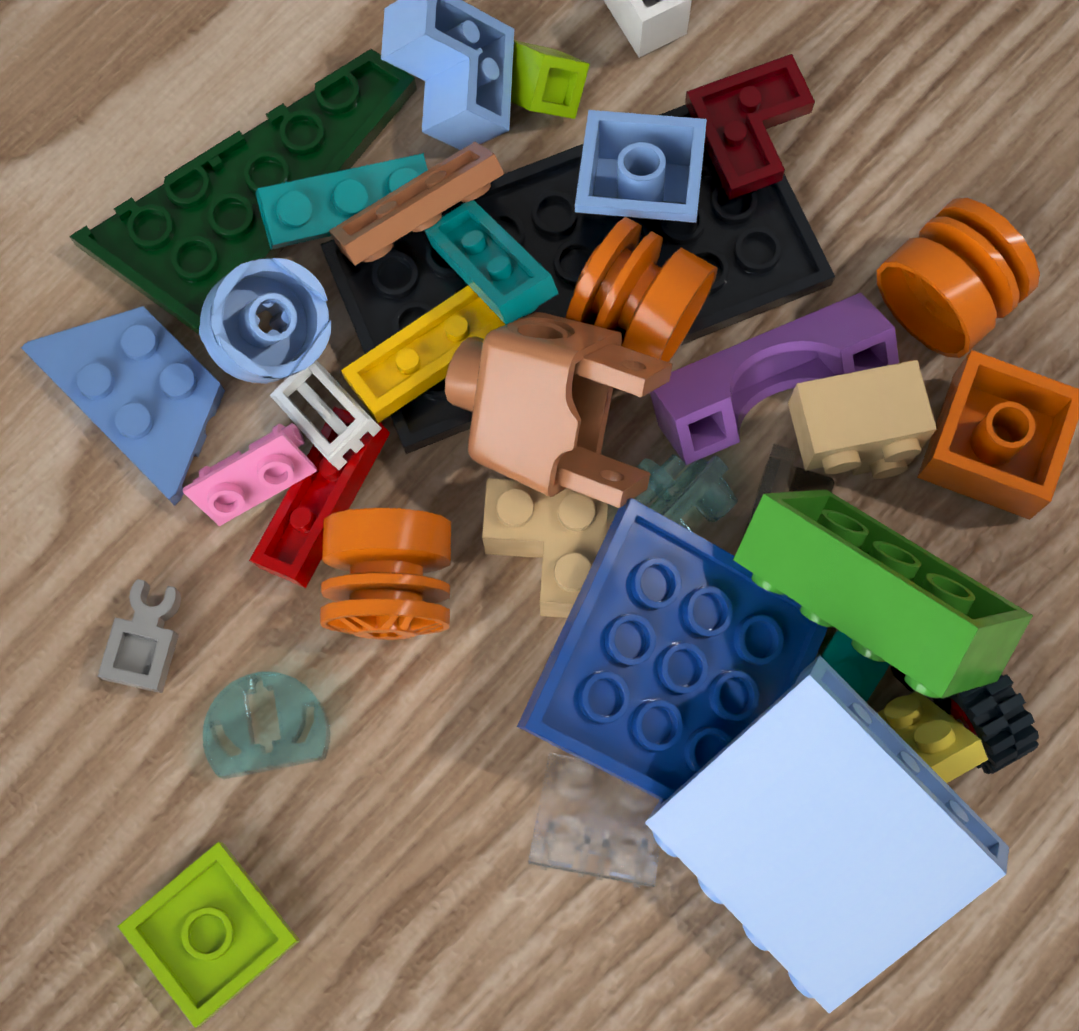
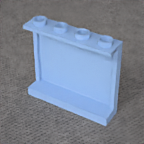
(829, 838)

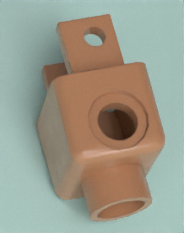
(545, 401)

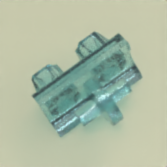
(697, 486)

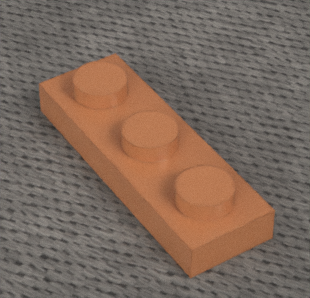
(417, 204)

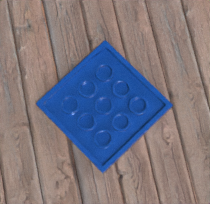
(665, 655)

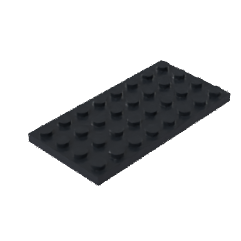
(755, 241)

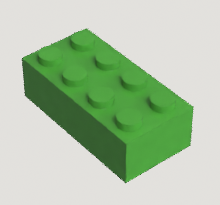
(881, 591)

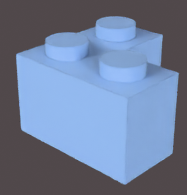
(463, 63)

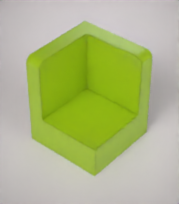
(547, 80)

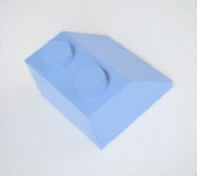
(641, 166)

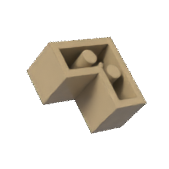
(863, 420)
(558, 528)

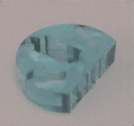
(233, 712)

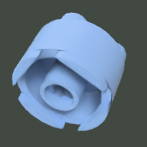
(297, 322)

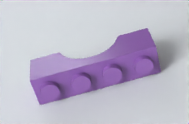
(710, 398)

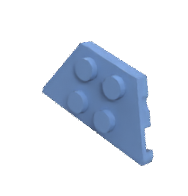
(136, 390)

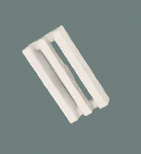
(348, 436)

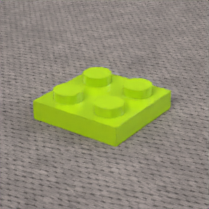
(208, 934)

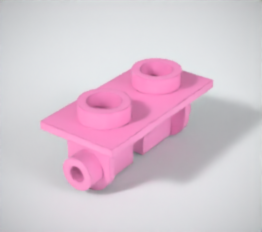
(251, 477)

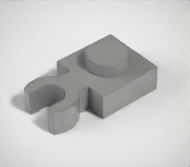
(141, 649)

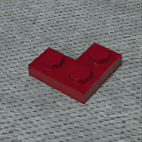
(737, 121)

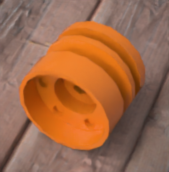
(958, 277)
(632, 293)
(386, 563)

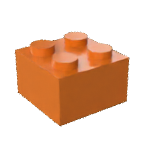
(1002, 435)

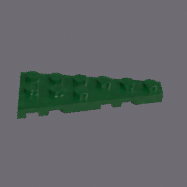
(207, 211)

